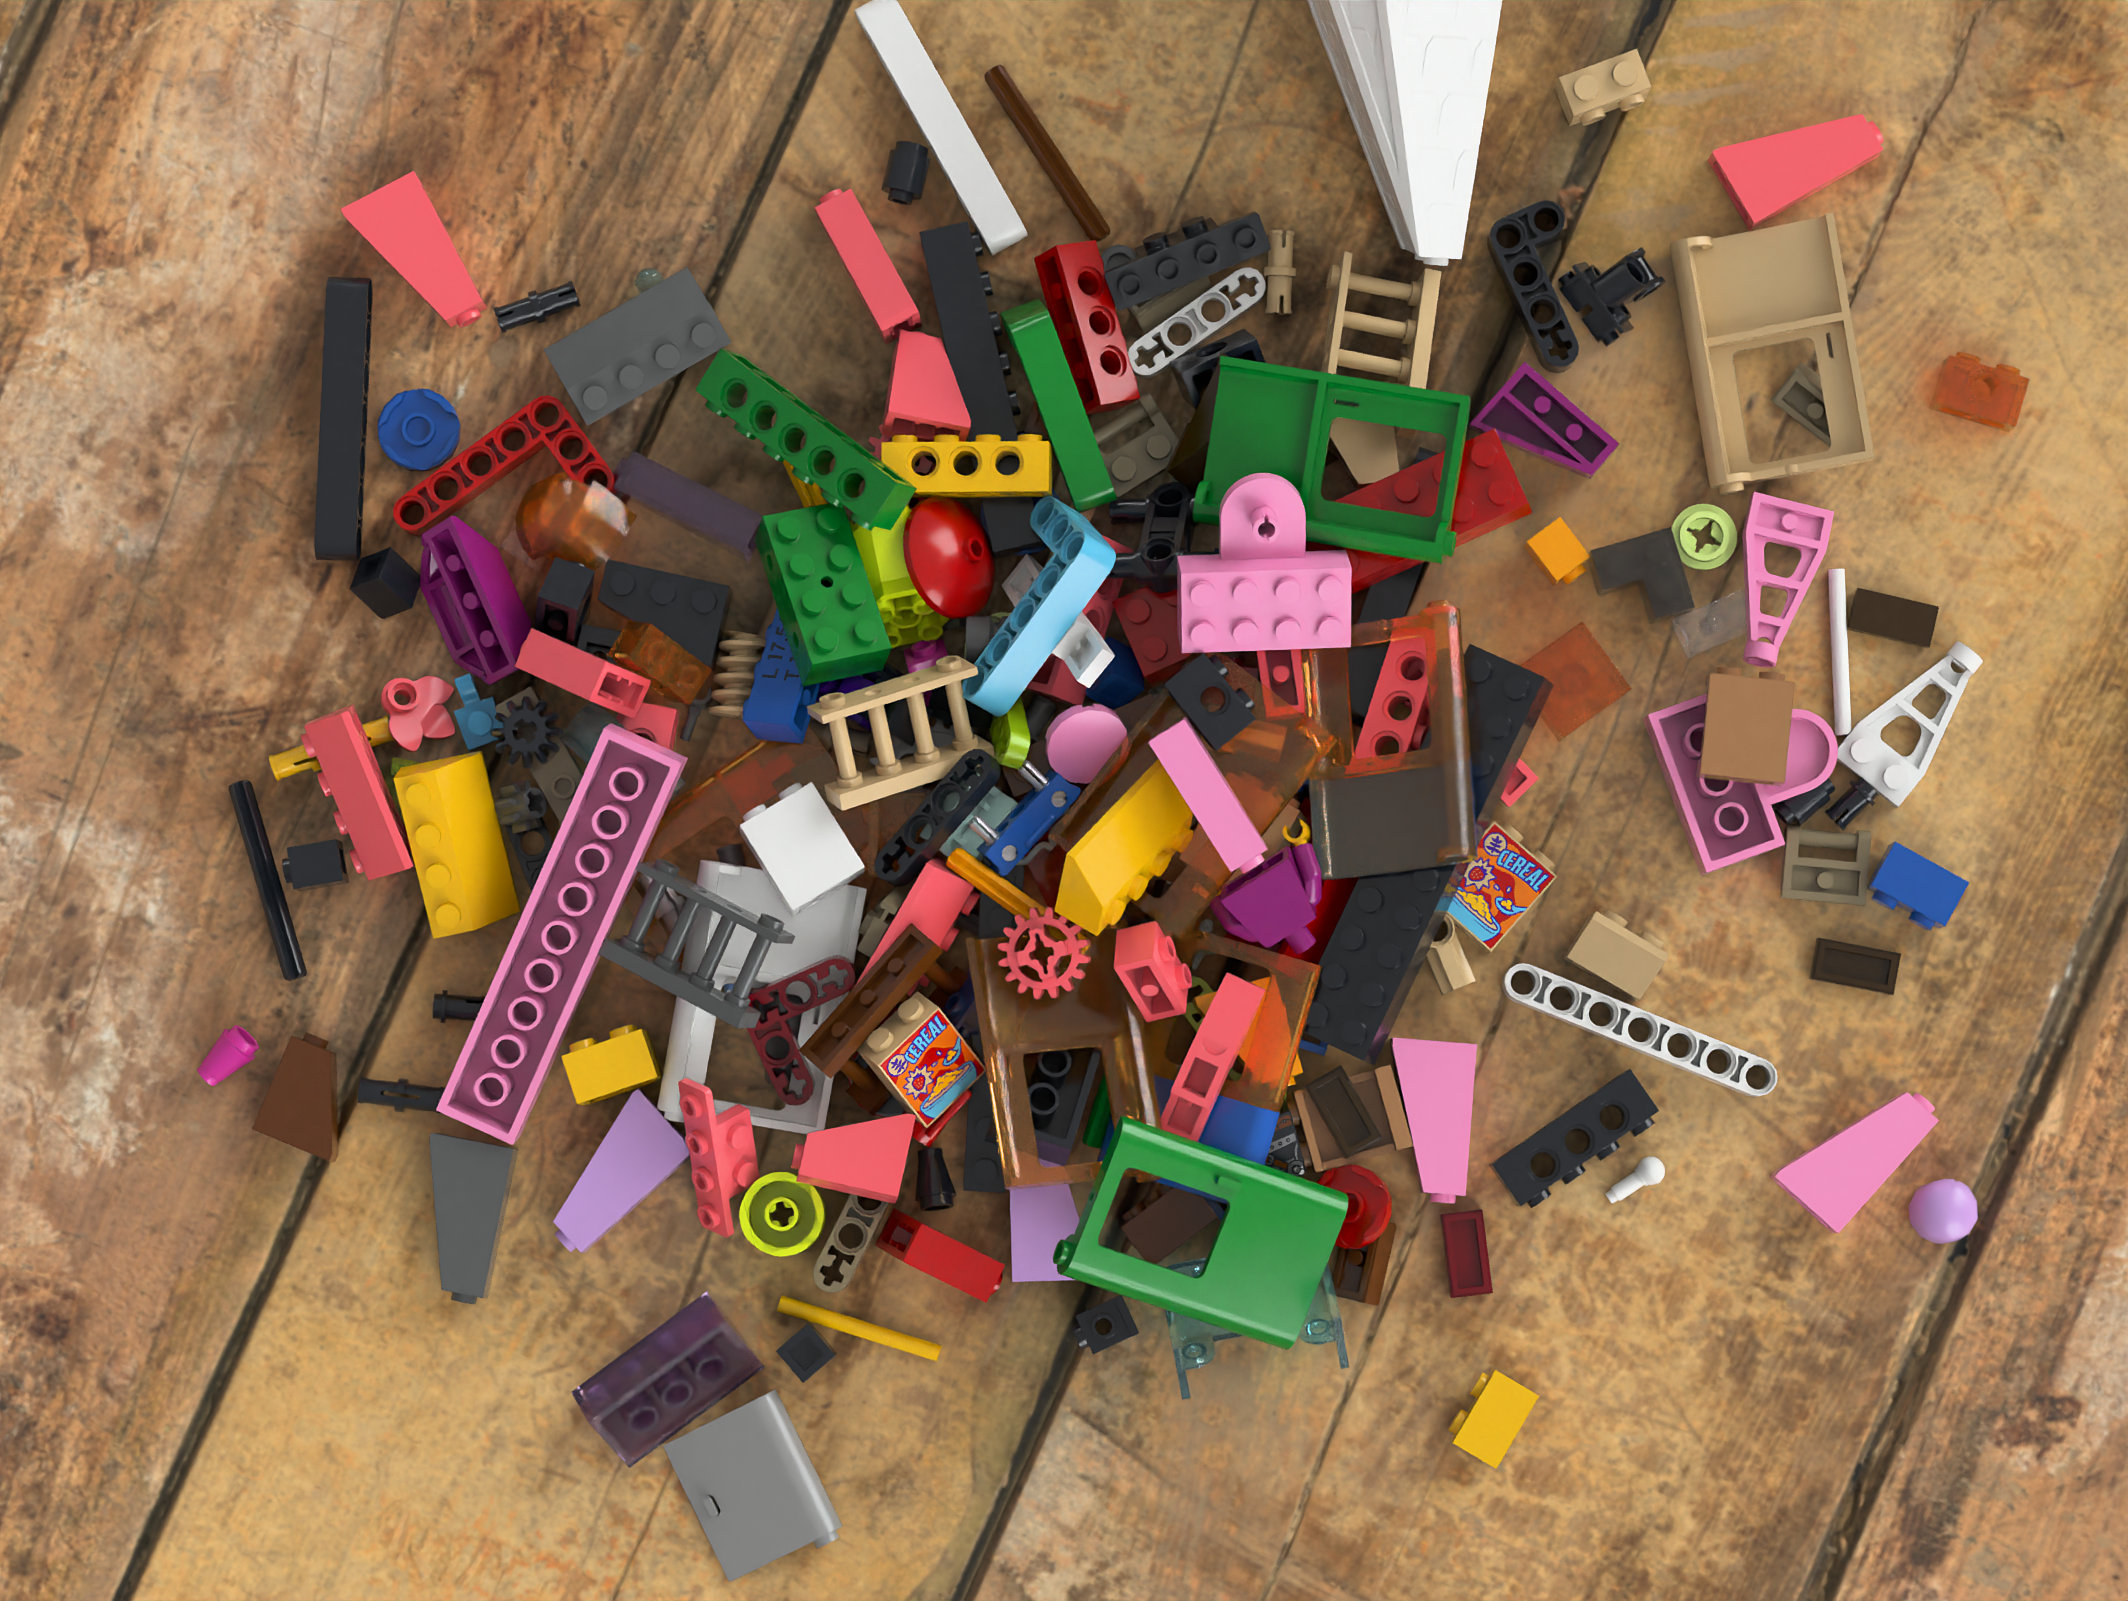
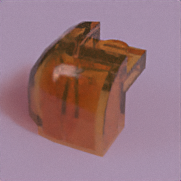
(572, 521)

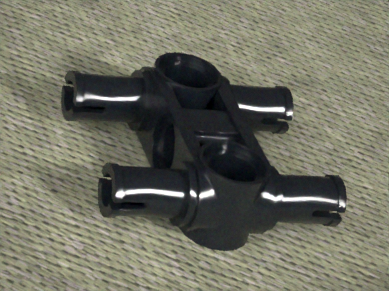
(1165, 535)

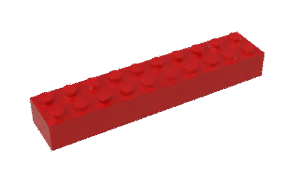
(1484, 501)

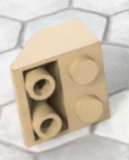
(1616, 954)

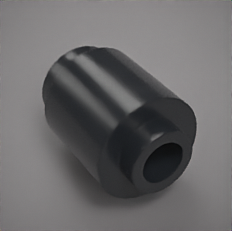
(906, 172)
(1803, 806)

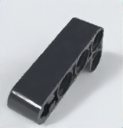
(1541, 291)

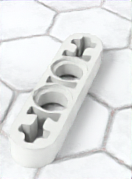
(1198, 325)

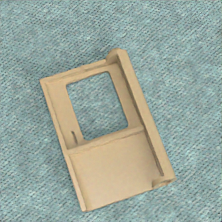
(1758, 294)

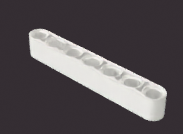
(941, 124)
(1660, 1030)

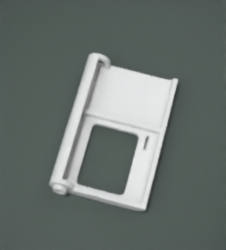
(819, 932)

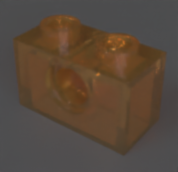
(1955, 396)
(657, 657)

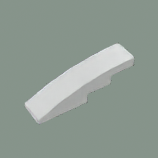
(1081, 645)

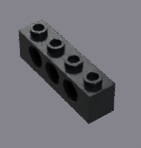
(1621, 1092)

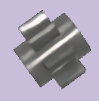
(521, 806)

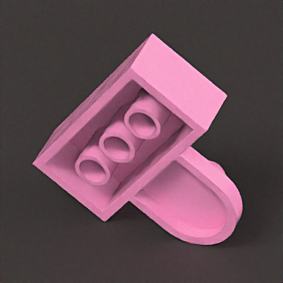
(1263, 582)
(1733, 818)

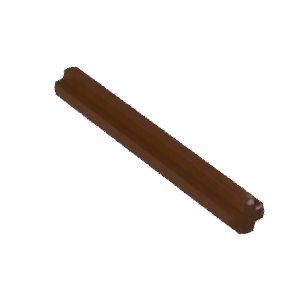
(1047, 153)

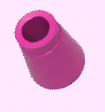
(228, 1054)

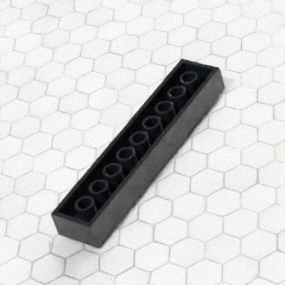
(1398, 914)

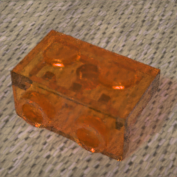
(884, 819)

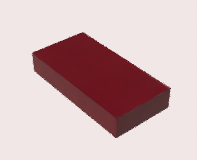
(1466, 1253)

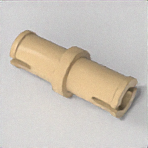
(1279, 272)

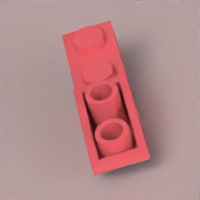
(1211, 1057)

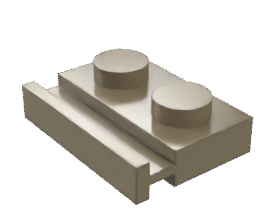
(880, 919)

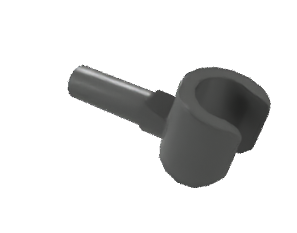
(693, 713)

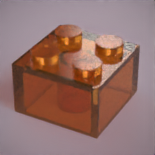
(1581, 677)

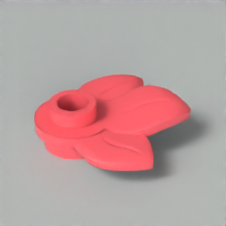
(422, 715)

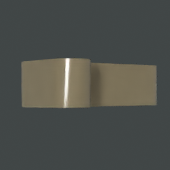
(851, 1214)

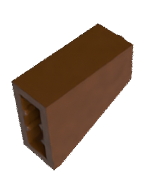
(303, 1099)

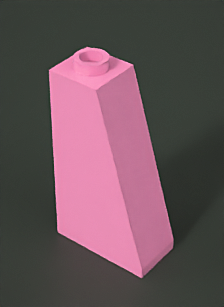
(1209, 796)
(1437, 1105)
(1853, 1163)

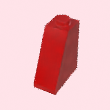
(940, 1256)

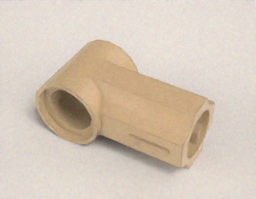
(1449, 961)

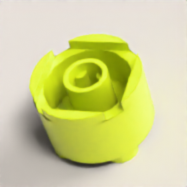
(770, 1234)

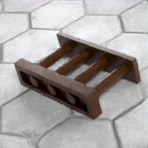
(870, 1003)

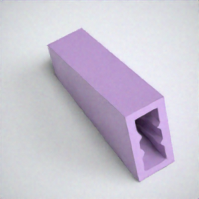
(625, 1169)
(1038, 1223)

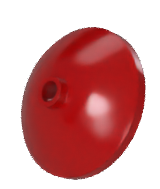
(949, 557)

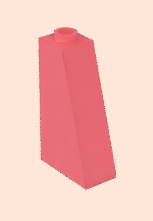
(1790, 166)
(413, 240)
(867, 264)

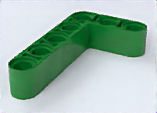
(1059, 404)

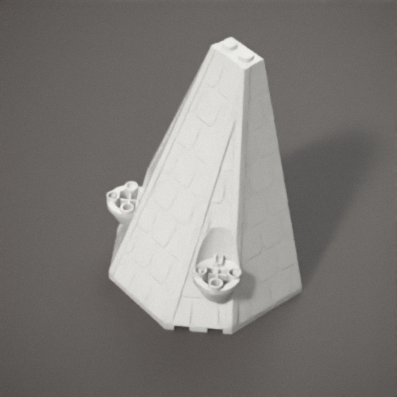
(1418, 104)

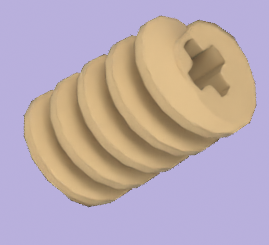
(740, 668)

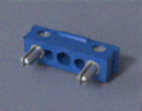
(1026, 822)

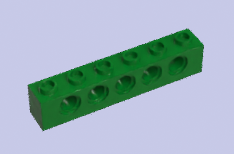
(884, 489)

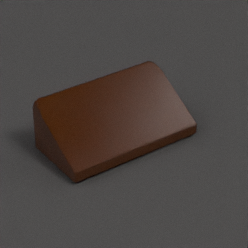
(1362, 1271)

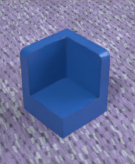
(1119, 680)

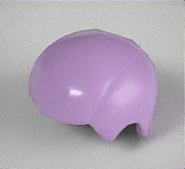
(1943, 1211)

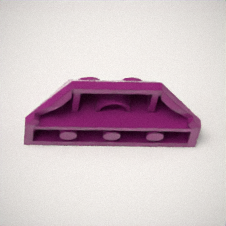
(473, 600)

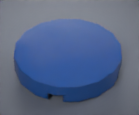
(419, 430)

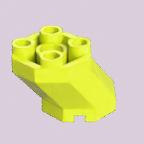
(900, 606)

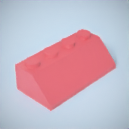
(359, 792)
(934, 909)

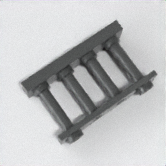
(664, 968)

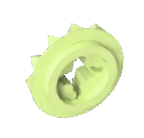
(1722, 531)

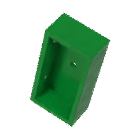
(829, 629)

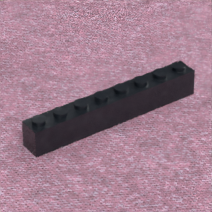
(979, 369)

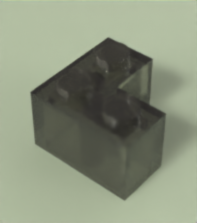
(1651, 564)

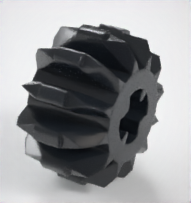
(533, 719)

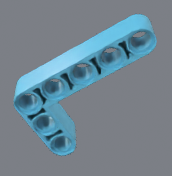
(1047, 608)

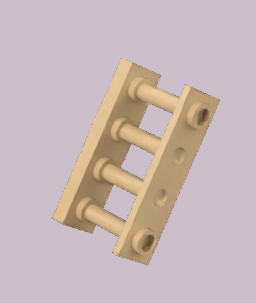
(1415, 331)
(928, 760)

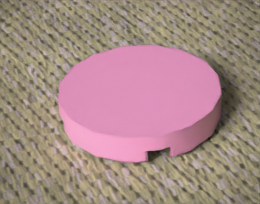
(1083, 741)

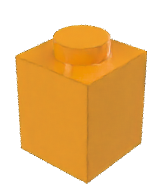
(1558, 553)

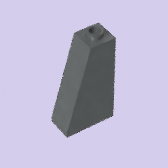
(470, 1208)

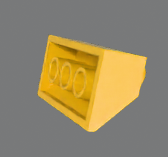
(456, 843)
(1124, 851)

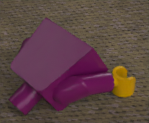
(1275, 897)

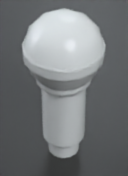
(1648, 1172)

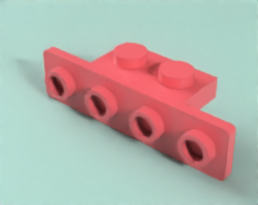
(719, 1153)

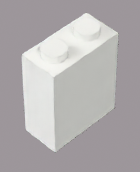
(801, 847)

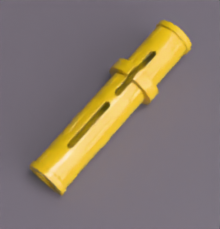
(297, 759)

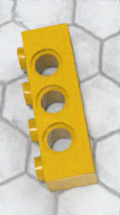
(1030, 479)

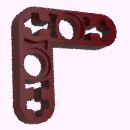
(778, 1025)

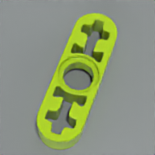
(1011, 736)

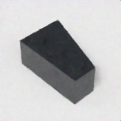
(679, 606)

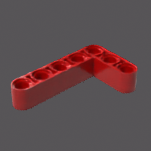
(503, 463)

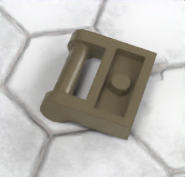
(1142, 456)
(1822, 878)

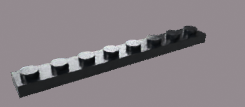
(982, 1158)

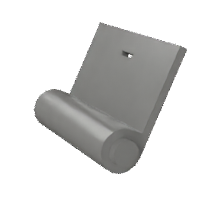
(760, 1483)

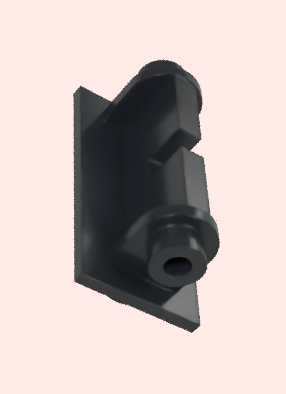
(1602, 320)

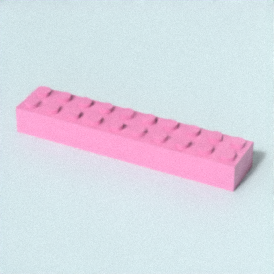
(561, 933)

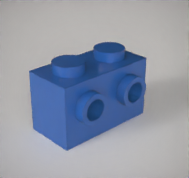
(1916, 886)

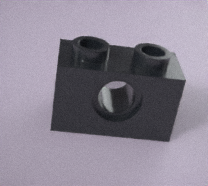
(1197, 367)
(565, 600)
(1186, 689)

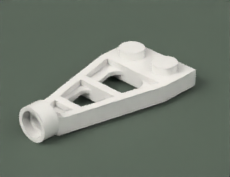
(1878, 763)

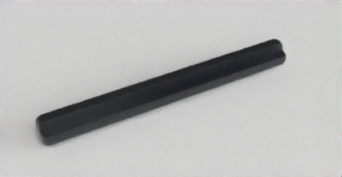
(267, 880)

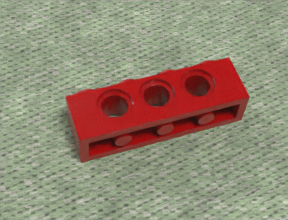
(1087, 325)

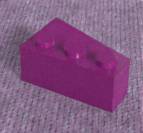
(1545, 424)

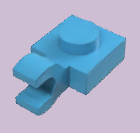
(477, 716)

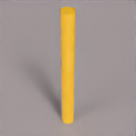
(859, 1328)

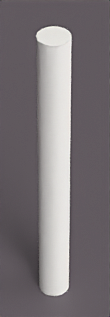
(1839, 652)

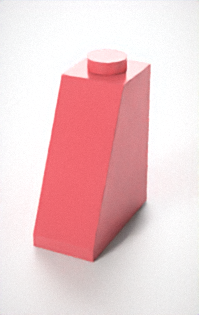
(923, 391)
(582, 673)
(857, 1157)

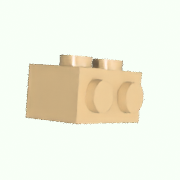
(1602, 88)

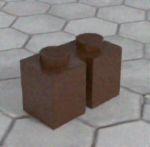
(1166, 1222)

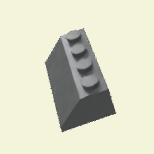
(637, 346)

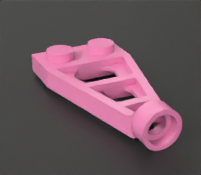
(1789, 525)

